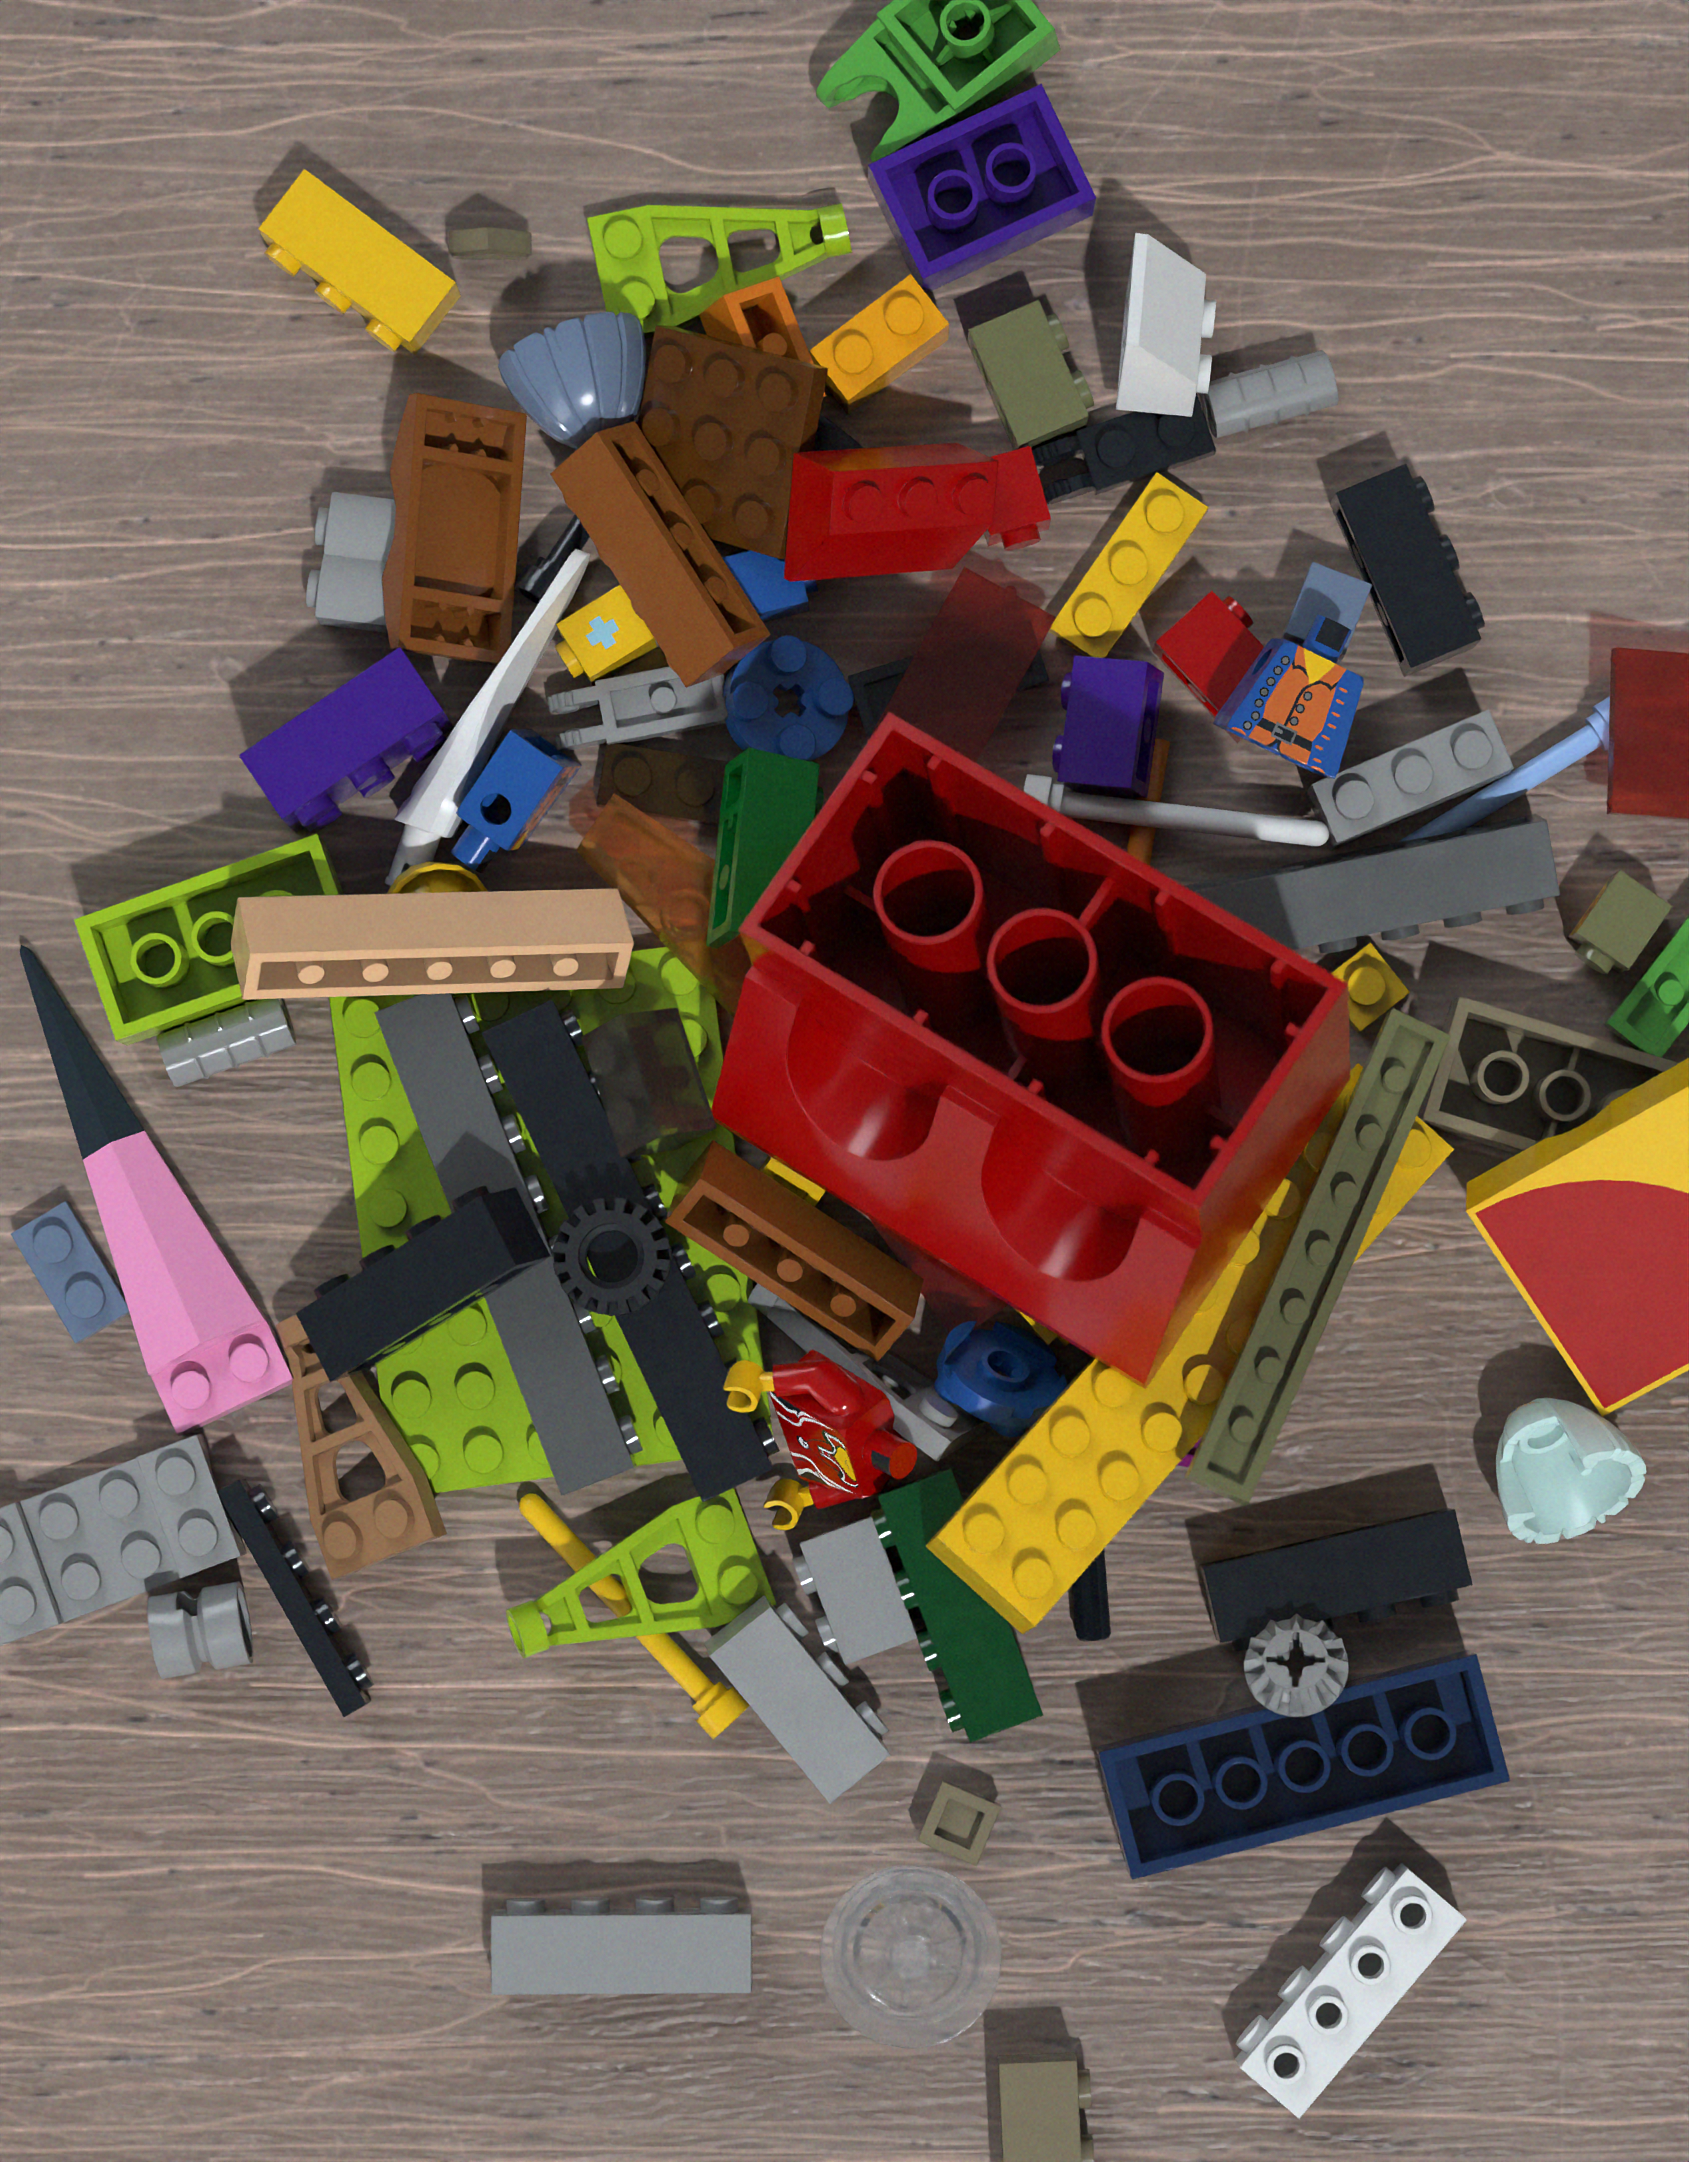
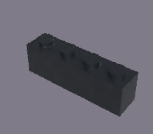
(422, 1282)
(1338, 1575)

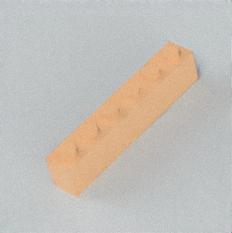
(430, 943)

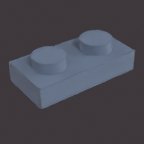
(71, 1272)

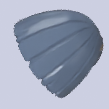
(579, 375)

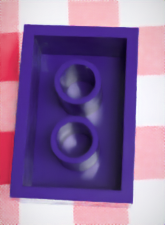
(981, 189)
(348, 743)

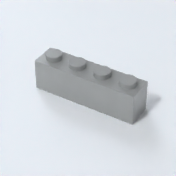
(622, 1948)

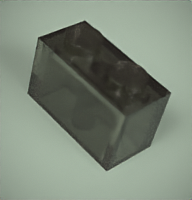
(648, 1082)

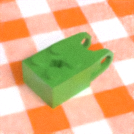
(933, 73)

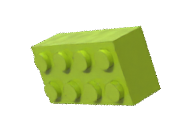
(171, 951)

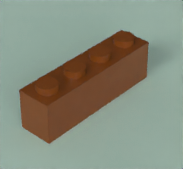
(659, 554)
(795, 1251)

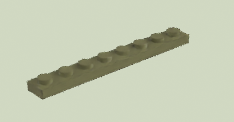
(1317, 1257)

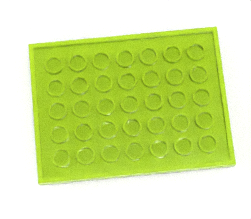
(455, 1385)

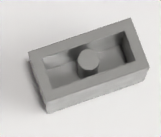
(855, 1590)

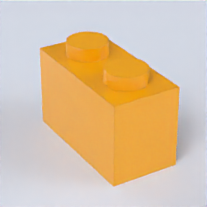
(880, 344)

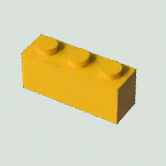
(357, 264)

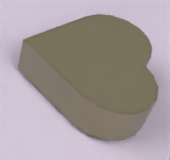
(489, 244)

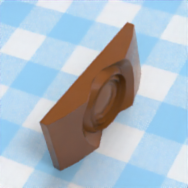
(454, 529)

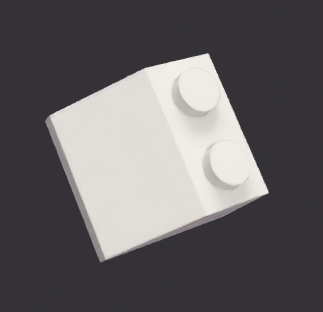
(1163, 332)

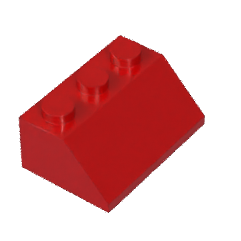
(886, 510)

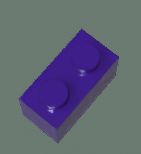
(1108, 726)

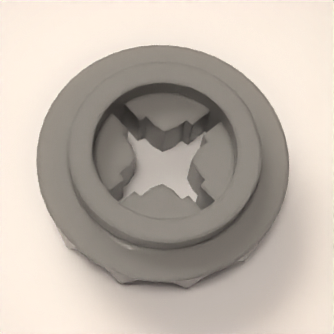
(1319, 1683)

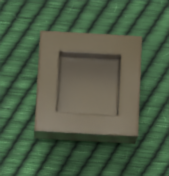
(959, 1822)

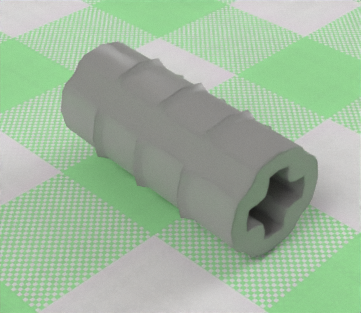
(1270, 394)
(226, 1040)

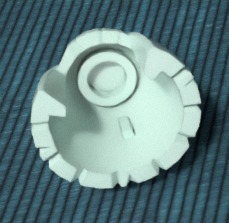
(1563, 1470)

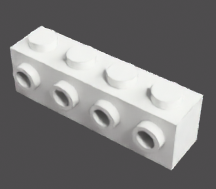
(1348, 1989)

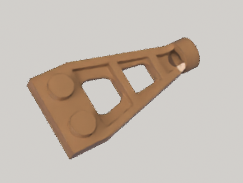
(376, 1525)

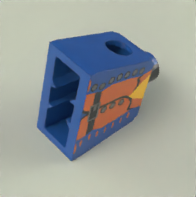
(1298, 700)
(531, 778)

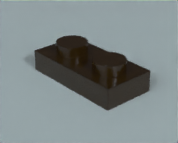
(663, 783)

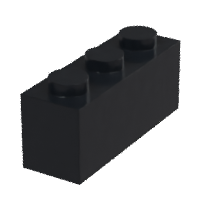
(1408, 569)

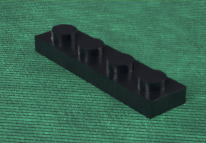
(311, 1619)

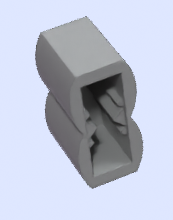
(356, 546)

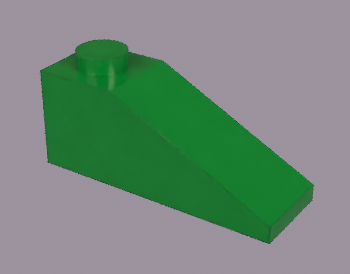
(762, 818)

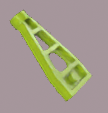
(632, 272)
(720, 1558)

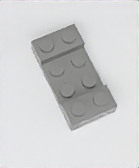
(111, 1538)

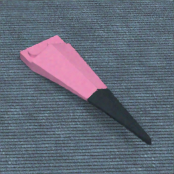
(187, 1303)

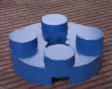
(815, 680)
(971, 1378)

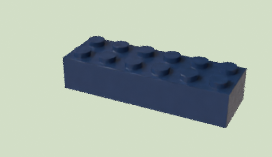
(1277, 1776)

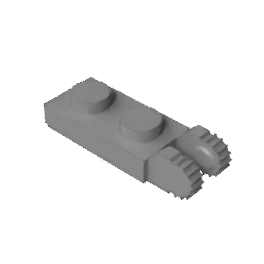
(641, 708)

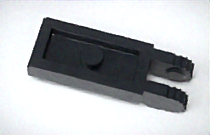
(1127, 451)

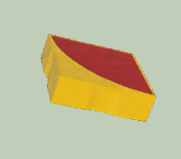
(1602, 1238)

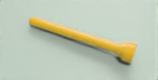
(714, 1702)

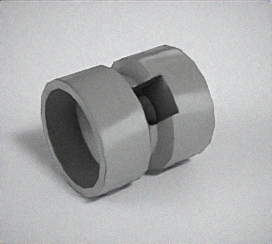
(200, 1630)

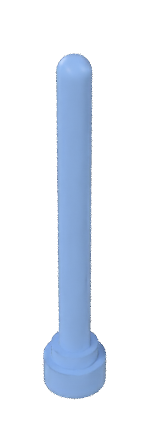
(1525, 777)

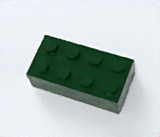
(962, 1631)

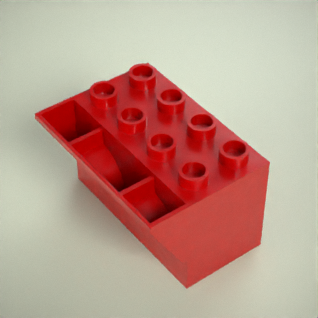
(1025, 1048)

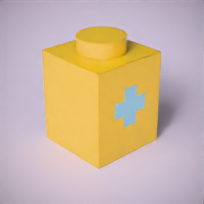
(603, 637)

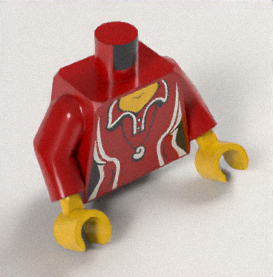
(833, 1428)

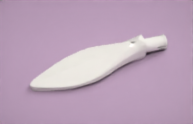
(462, 758)

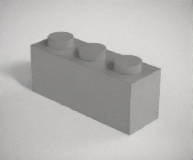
(1410, 779)
(799, 1697)

